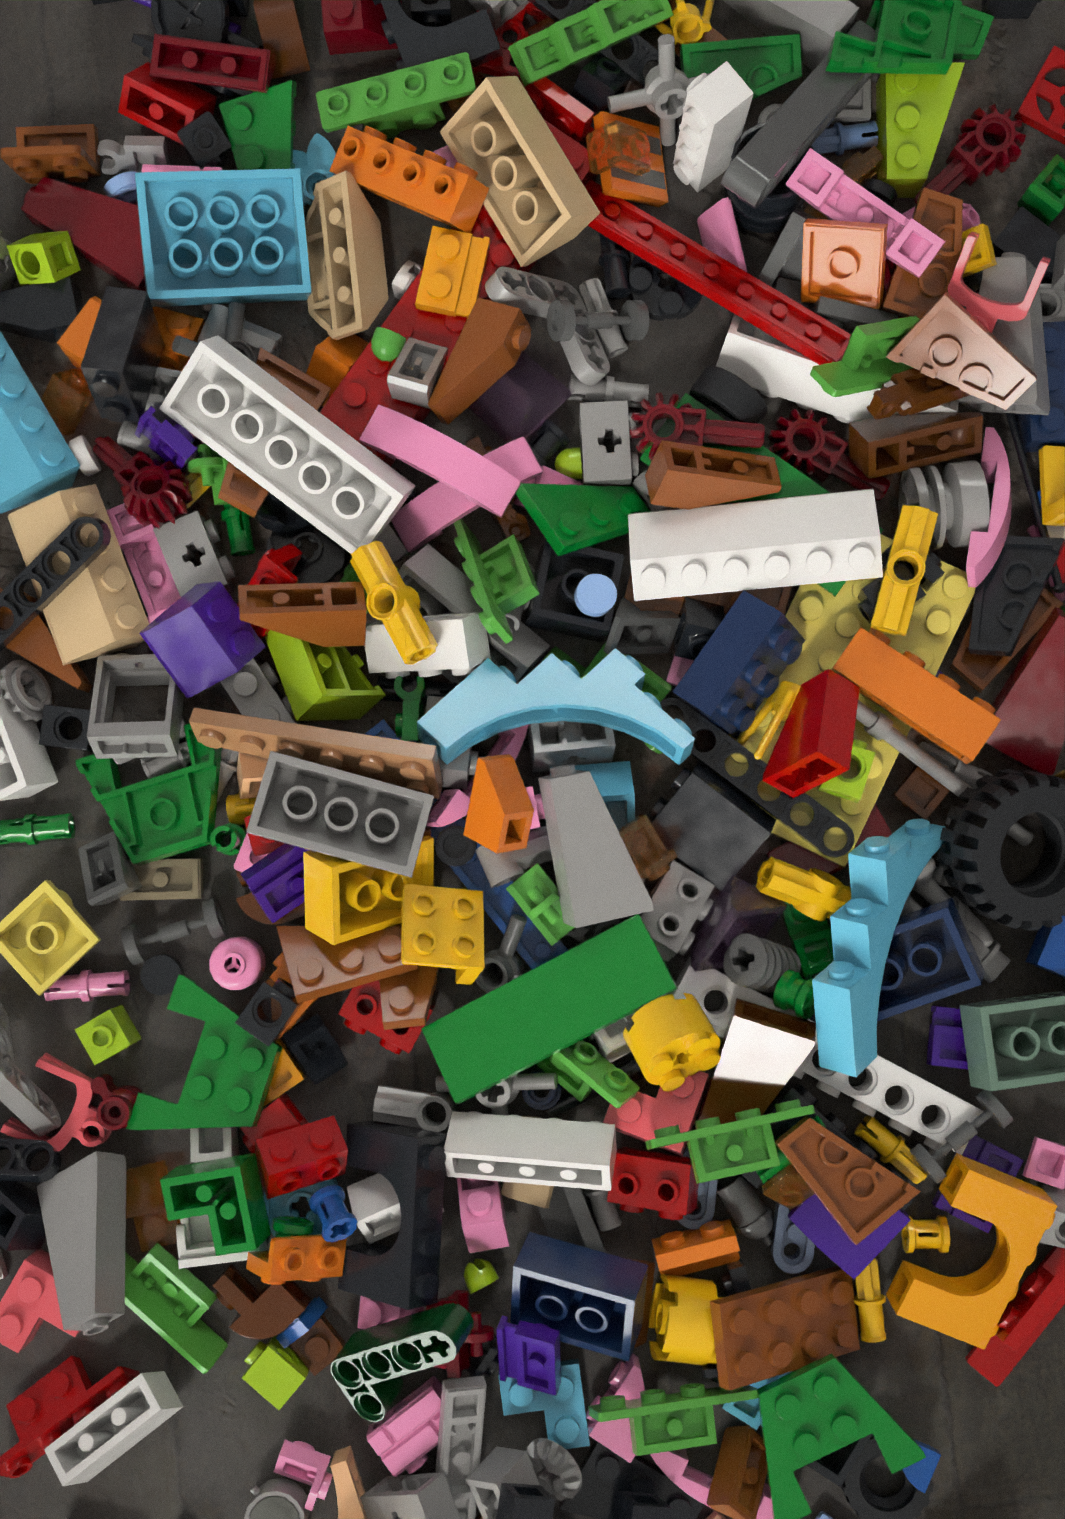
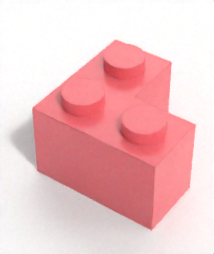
(645, 1113)
(29, 1302)

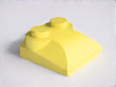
(45, 936)

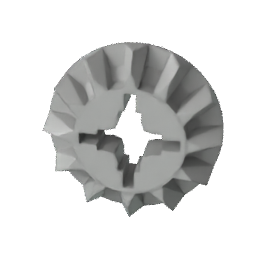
(37, 690)
(555, 1468)

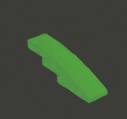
(584, 35)

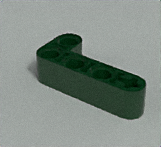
(377, 1357)

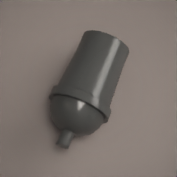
(746, 1208)

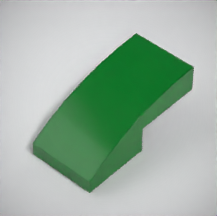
(809, 940)

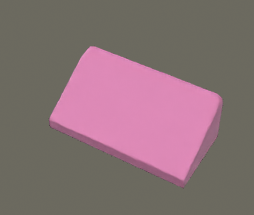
(720, 232)

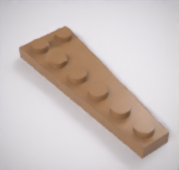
(375, 757)

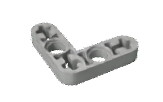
(533, 296)
(20, 1092)

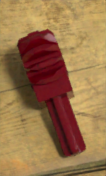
(976, 157)
(691, 427)
(824, 455)
(149, 488)

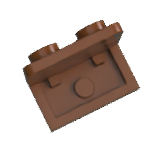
(54, 153)

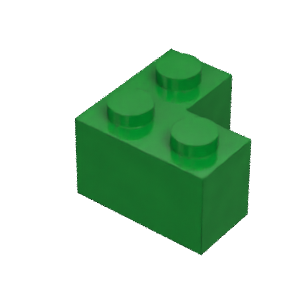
(225, 1191)

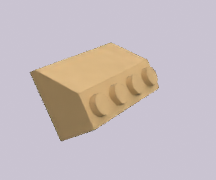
(530, 181)
(101, 606)

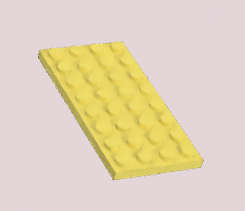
(828, 628)

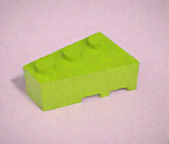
(910, 124)
(321, 680)

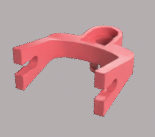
(985, 309)
(80, 1118)

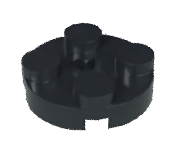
(661, 303)
(327, 560)

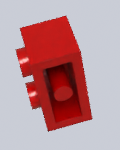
(162, 102)
(364, 1013)
(301, 1157)
(654, 1183)

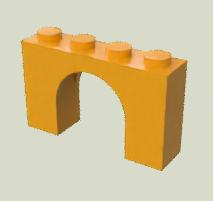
(974, 1303)

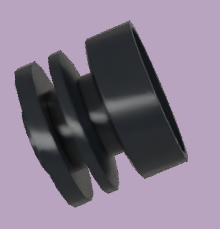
(776, 207)

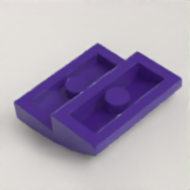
(828, 1236)

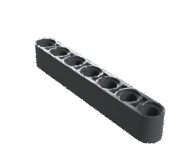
(794, 128)

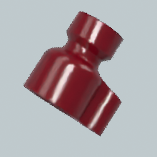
(117, 1102)

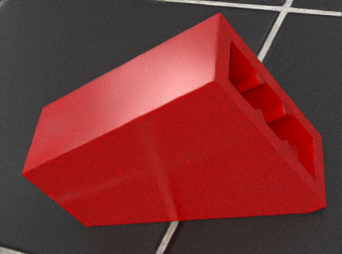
(815, 736)

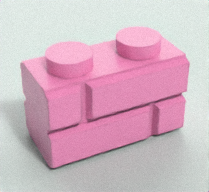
(408, 1429)

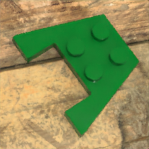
(907, 40)
(163, 812)
(226, 1074)
(818, 1414)

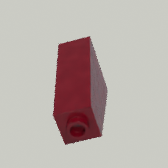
(98, 225)
(1034, 701)

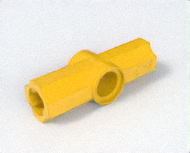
(911, 545)
(403, 619)
(810, 892)

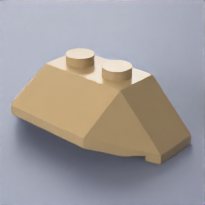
(344, 258)

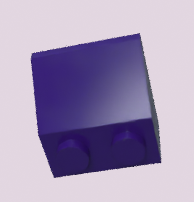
(202, 638)

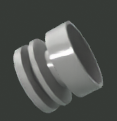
(956, 495)

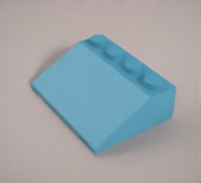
(223, 236)
(32, 449)

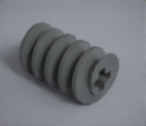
(758, 962)

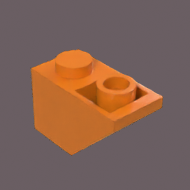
(499, 806)

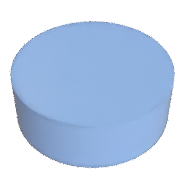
(122, 187)
(595, 595)

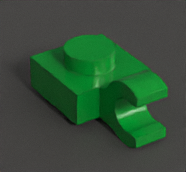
(412, 709)

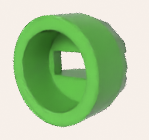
(387, 344)

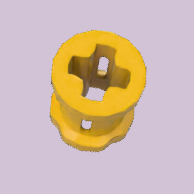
(938, 1240)

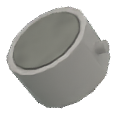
(277, 1500)

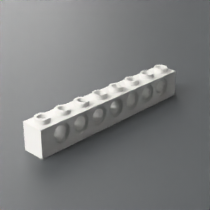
(880, 1073)

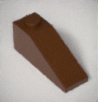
(913, 441)

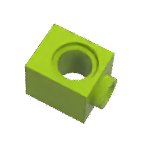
(43, 257)
(851, 788)
(108, 1034)
(274, 1371)

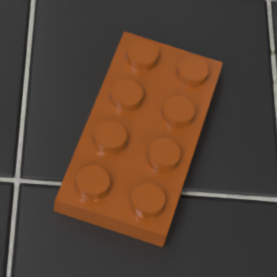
(783, 1326)

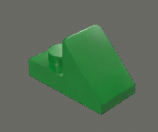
(1047, 192)

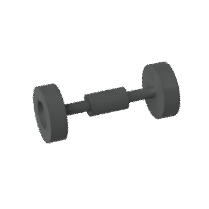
(563, 320)
(135, 943)
(961, 1135)

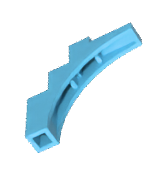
(552, 692)
(862, 932)

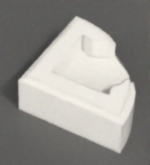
(405, 277)

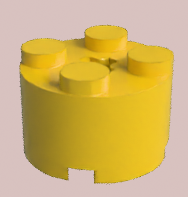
(672, 1040)
(683, 1320)

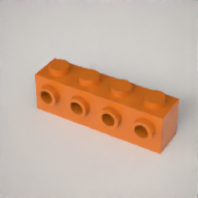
(411, 179)
(916, 696)

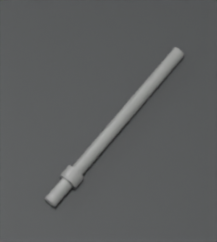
(882, 727)

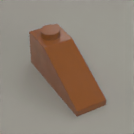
(481, 356)
(706, 476)
(313, 612)
(38, 646)

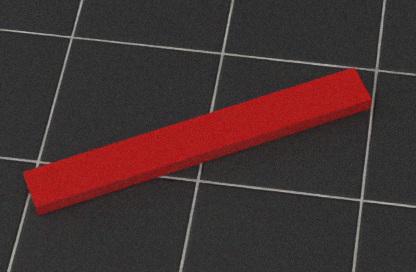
(717, 279)

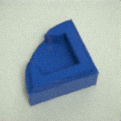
(303, 1322)
(921, 1472)

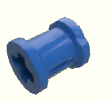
(333, 1213)

